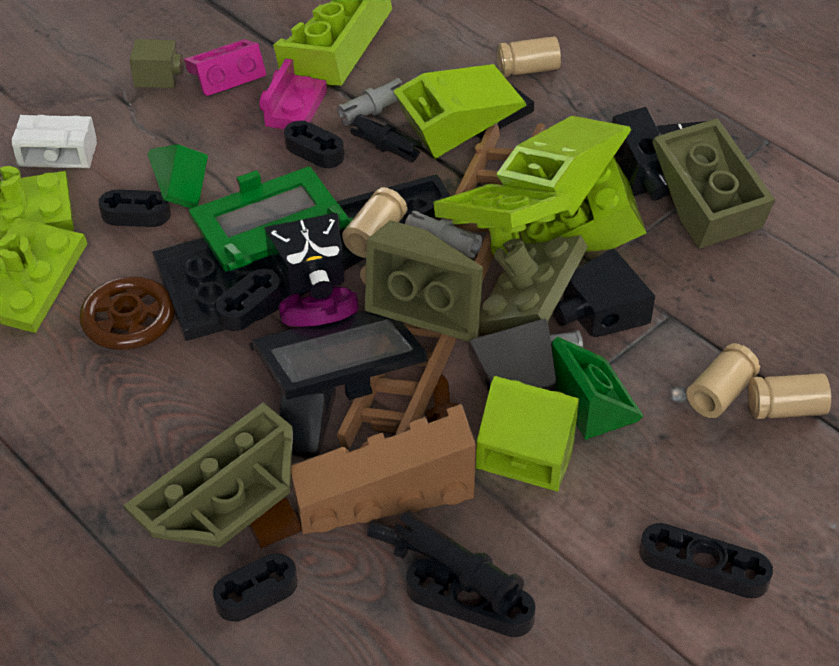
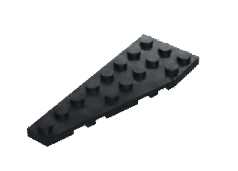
(198, 280)

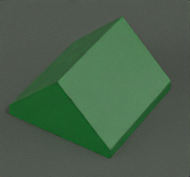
(602, 396)

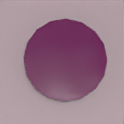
(315, 312)

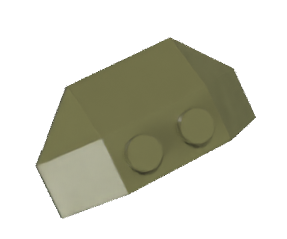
(221, 484)

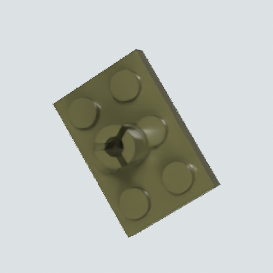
(530, 282)

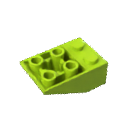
(456, 104)
(564, 158)
(603, 219)

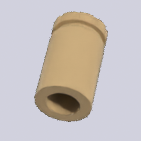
(529, 56)
(377, 211)
(723, 380)
(789, 396)

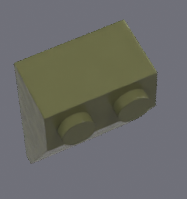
(712, 183)
(422, 281)

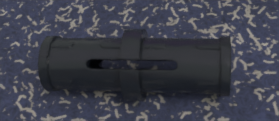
(386, 138)

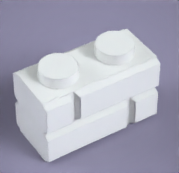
(54, 141)

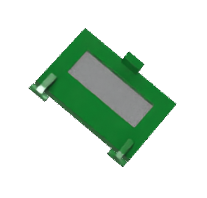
(236, 222)

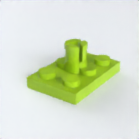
(35, 199)
(502, 209)
(34, 269)

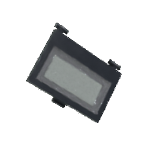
(338, 354)

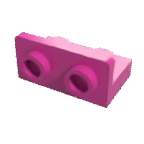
(227, 66)
(291, 97)

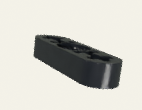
(723, 552)
(479, 614)

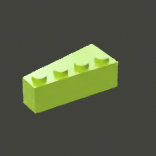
(333, 38)

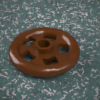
(126, 313)

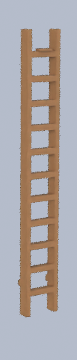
(422, 391)

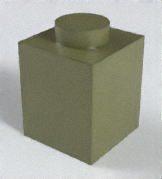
(155, 63)

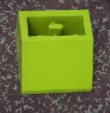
(527, 433)

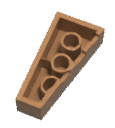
(387, 475)

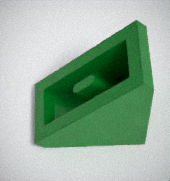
(179, 173)

